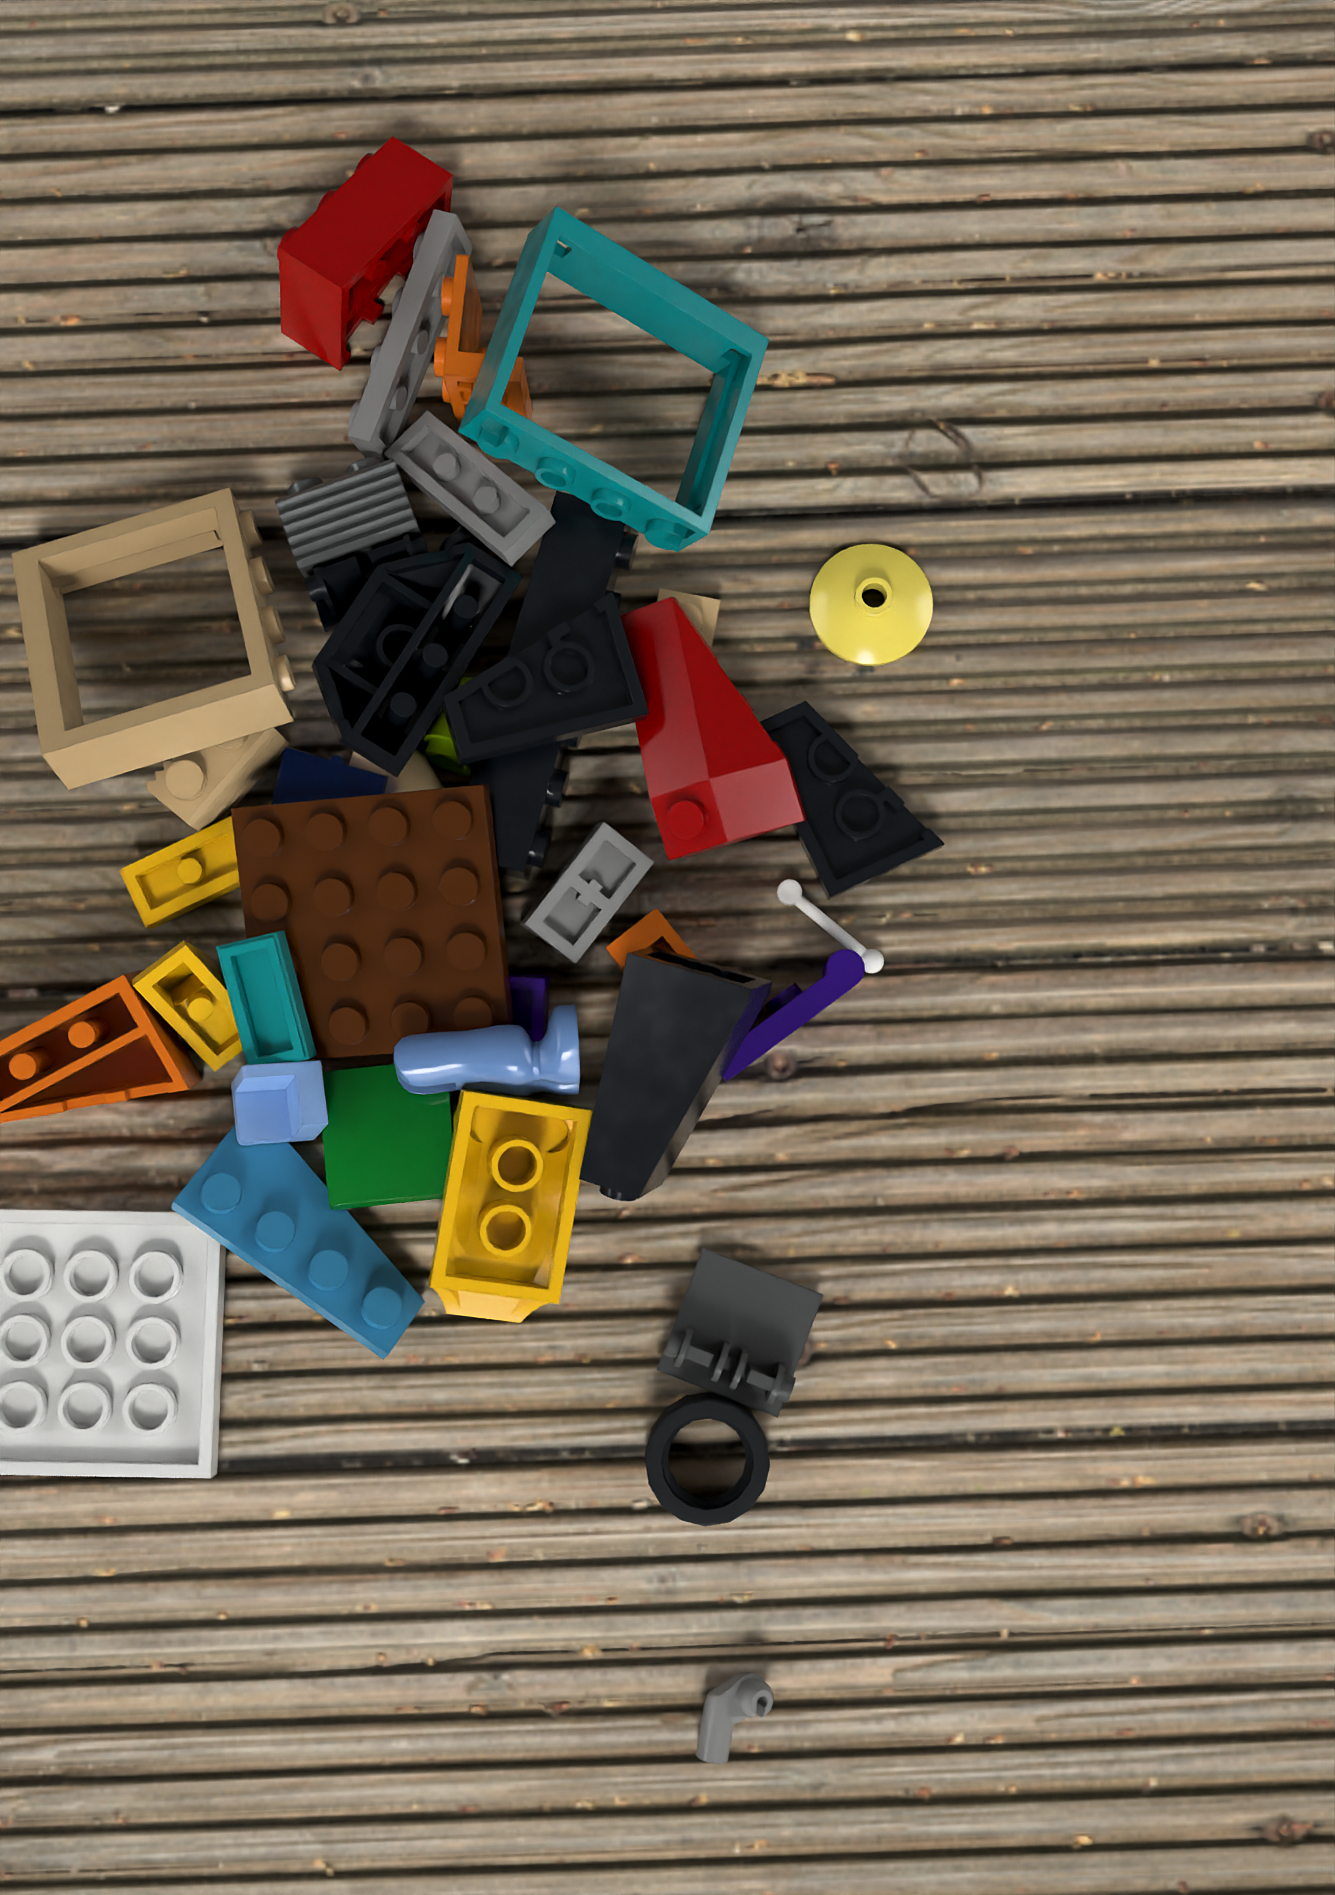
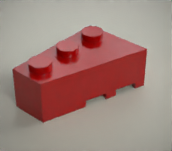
(355, 246)

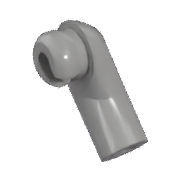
(726, 1706)

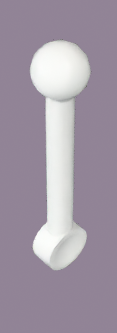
(790, 893)

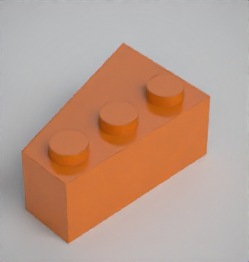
(92, 1054)

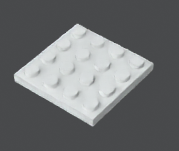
(109, 1344)

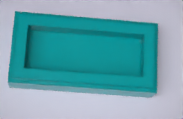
(266, 999)

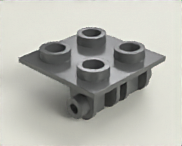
(740, 1332)

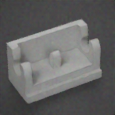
(586, 892)

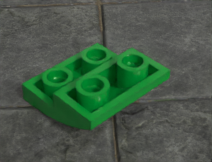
(383, 1139)

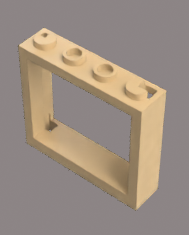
(170, 727)

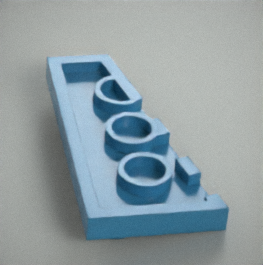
(279, 1220)

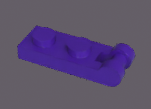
(795, 1008)

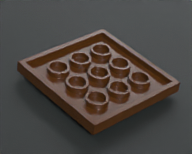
(382, 912)

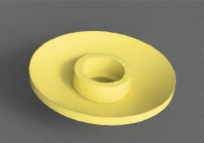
(864, 632)

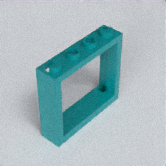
(663, 310)

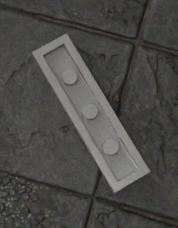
(405, 354)

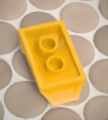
(508, 1204)

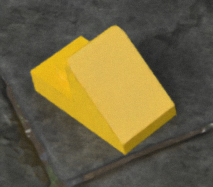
(194, 1001)

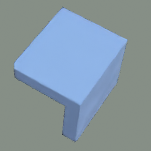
(279, 1102)

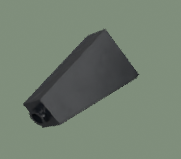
(663, 1060)

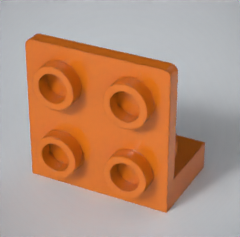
(458, 354)

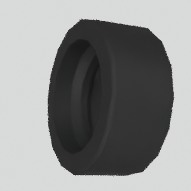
(712, 1509)

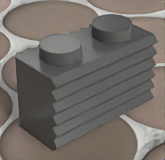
(346, 514)

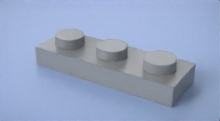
(470, 488)

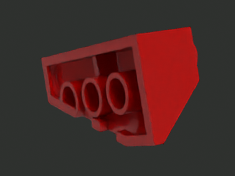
(701, 747)

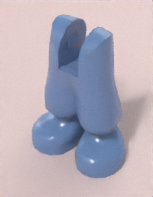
(493, 1059)

